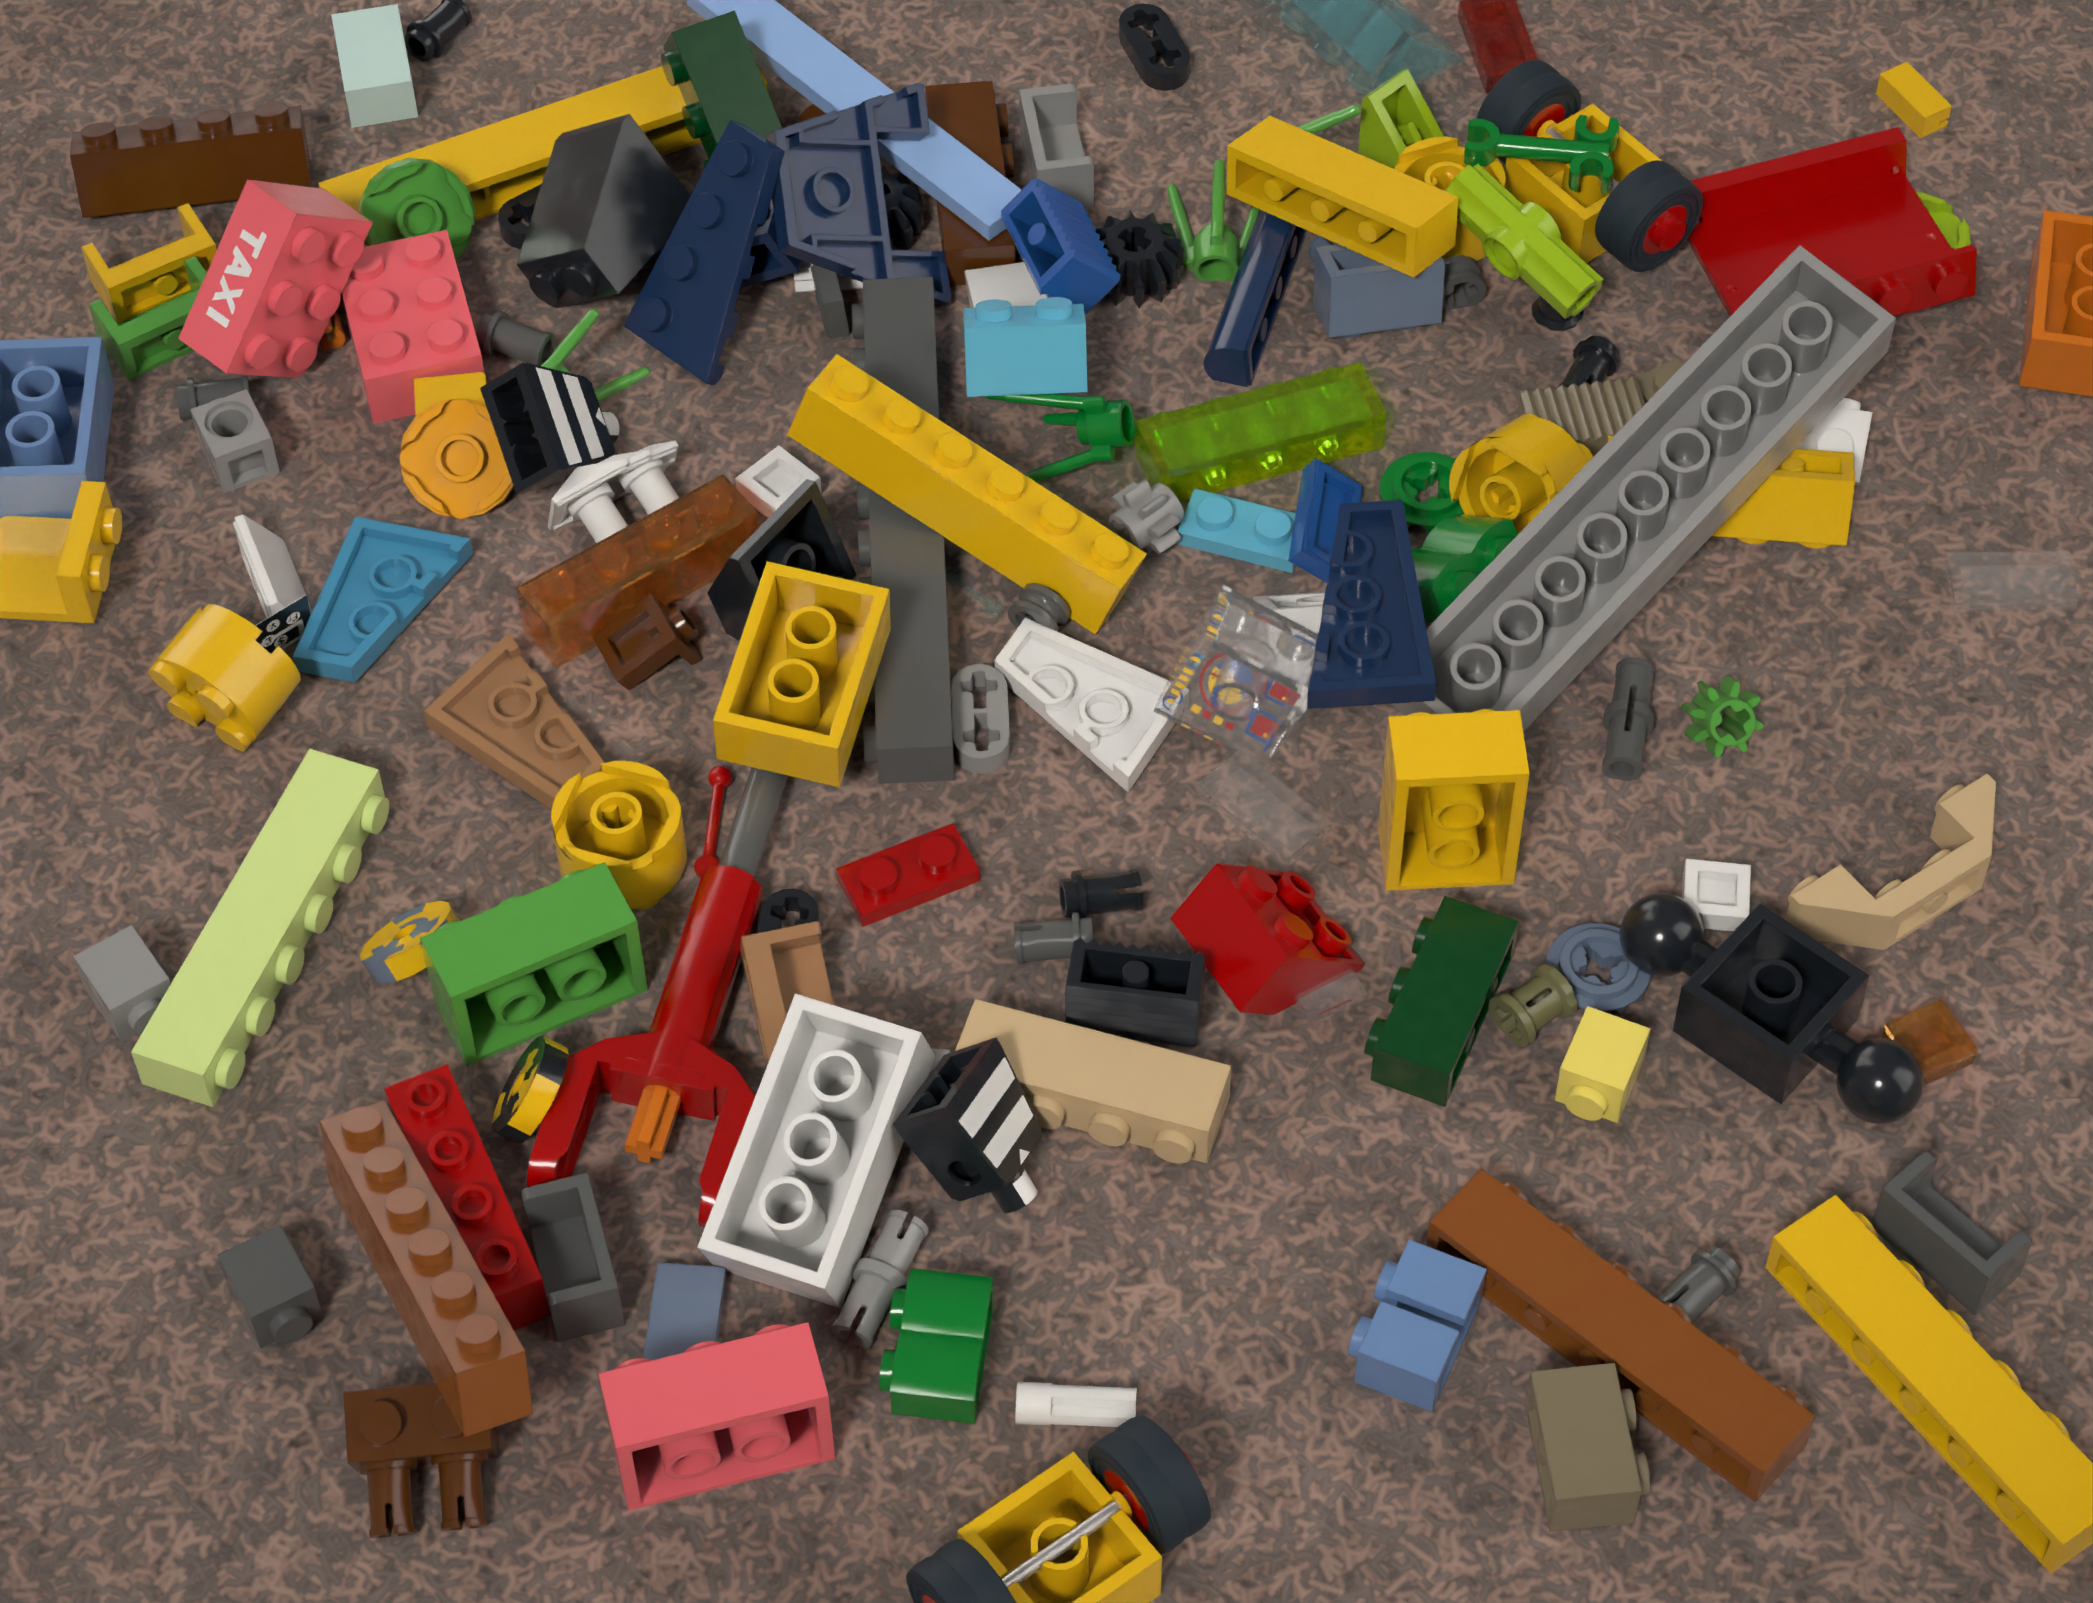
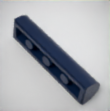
(1253, 300)

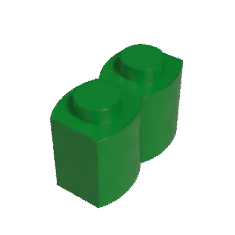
(1455, 556)
(939, 1345)

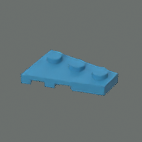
(374, 593)

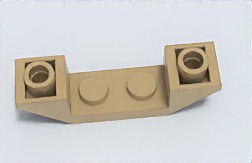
(1845, 913)

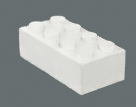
(816, 1151)

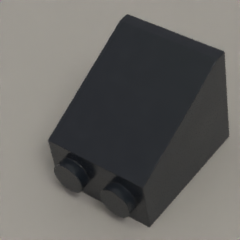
(599, 213)

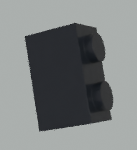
(794, 536)

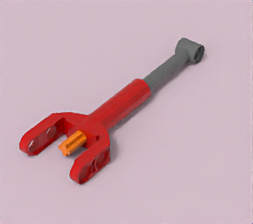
(675, 1062)

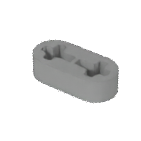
(993, 717)

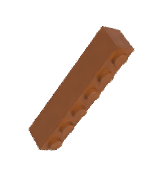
(426, 1269)
(1600, 1315)

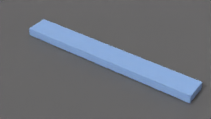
(837, 82)

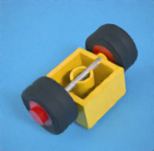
(1649, 203)
(1076, 1530)

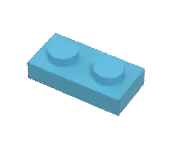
(1238, 530)

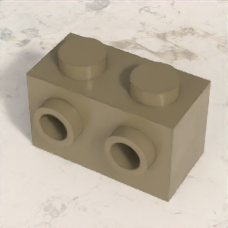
(1585, 1447)

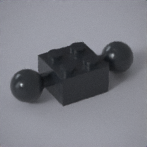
(1772, 1006)

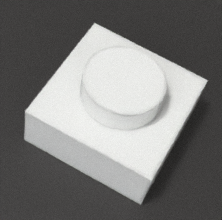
(773, 480)
(1717, 892)

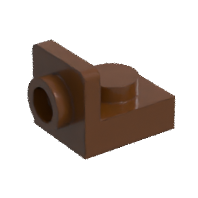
(647, 640)

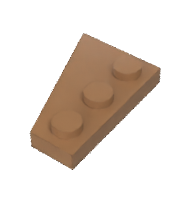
(513, 724)

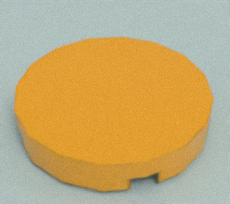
(455, 460)

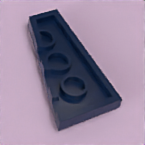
(699, 273)
(1372, 618)

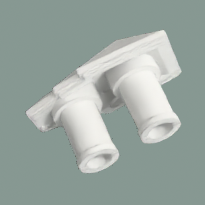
(593, 487)

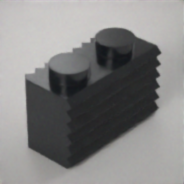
(1136, 992)

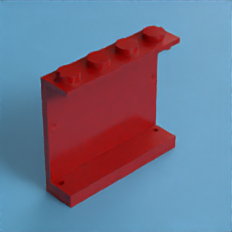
(1844, 208)

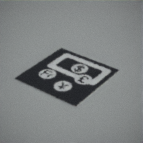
(284, 626)

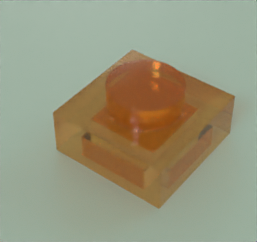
(1934, 1040)

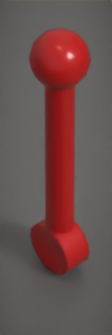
(720, 779)

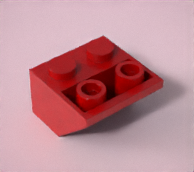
(1263, 936)

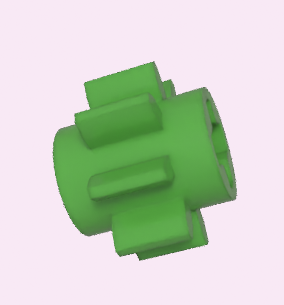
(1738, 716)

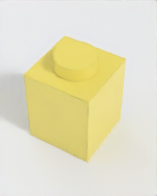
(1601, 1065)

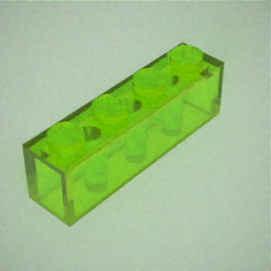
(1262, 432)

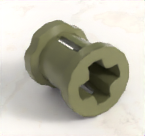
(1533, 1005)

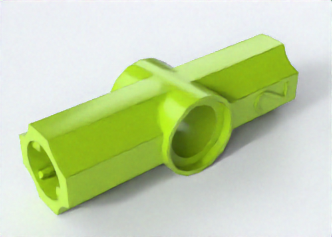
(1523, 241)

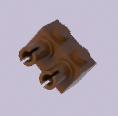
(410, 1427)

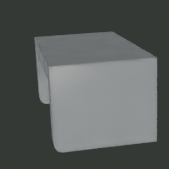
(1054, 142)

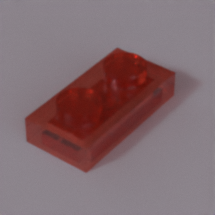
(1495, 37)

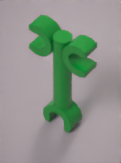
(1585, 153)

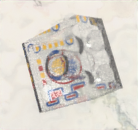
(1241, 677)

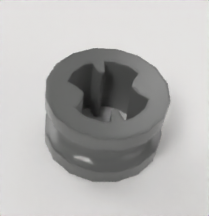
(1462, 283)
(1040, 606)

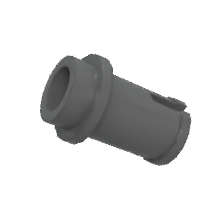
(513, 339)
(200, 393)
(1050, 938)
(1708, 1278)

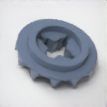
(1603, 946)

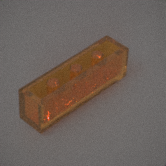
(658, 555)

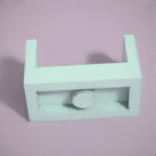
(374, 65)

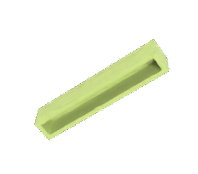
(261, 929)

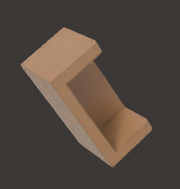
(778, 968)

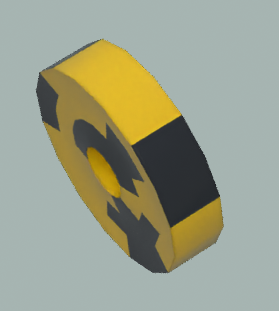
(530, 1089)

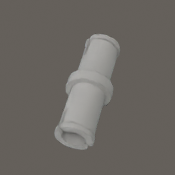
(878, 1277)

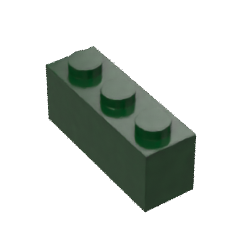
(717, 80)
(1441, 1000)

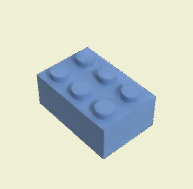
(52, 422)

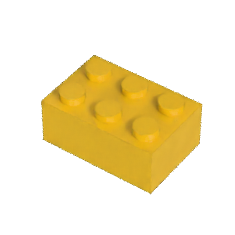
(802, 674)
(1452, 799)

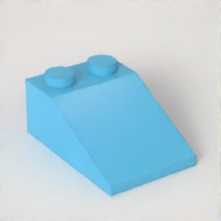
(1025, 348)

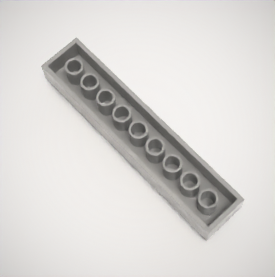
(1655, 493)

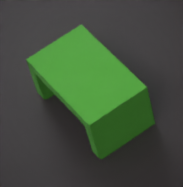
(152, 335)

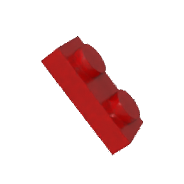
(908, 874)

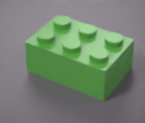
(535, 963)

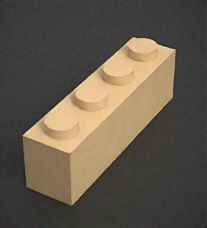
(1108, 1082)

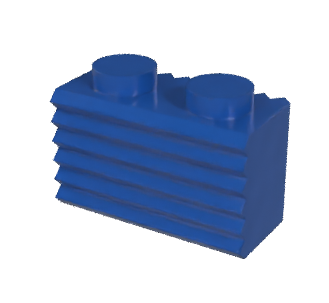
(1059, 245)

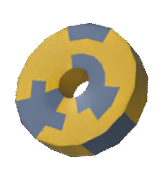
(396, 948)

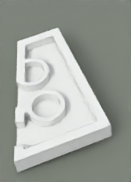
(1088, 698)

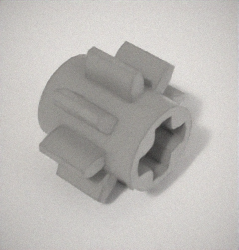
(1147, 516)

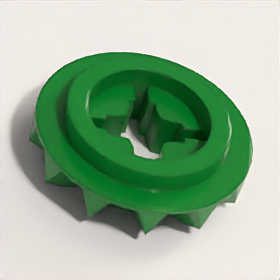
(1414, 474)

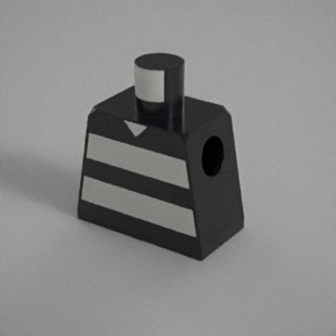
(547, 424)
(974, 1127)

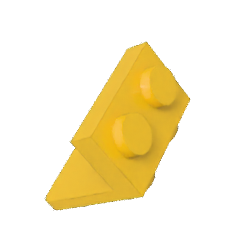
(59, 564)

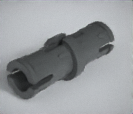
(1626, 748)

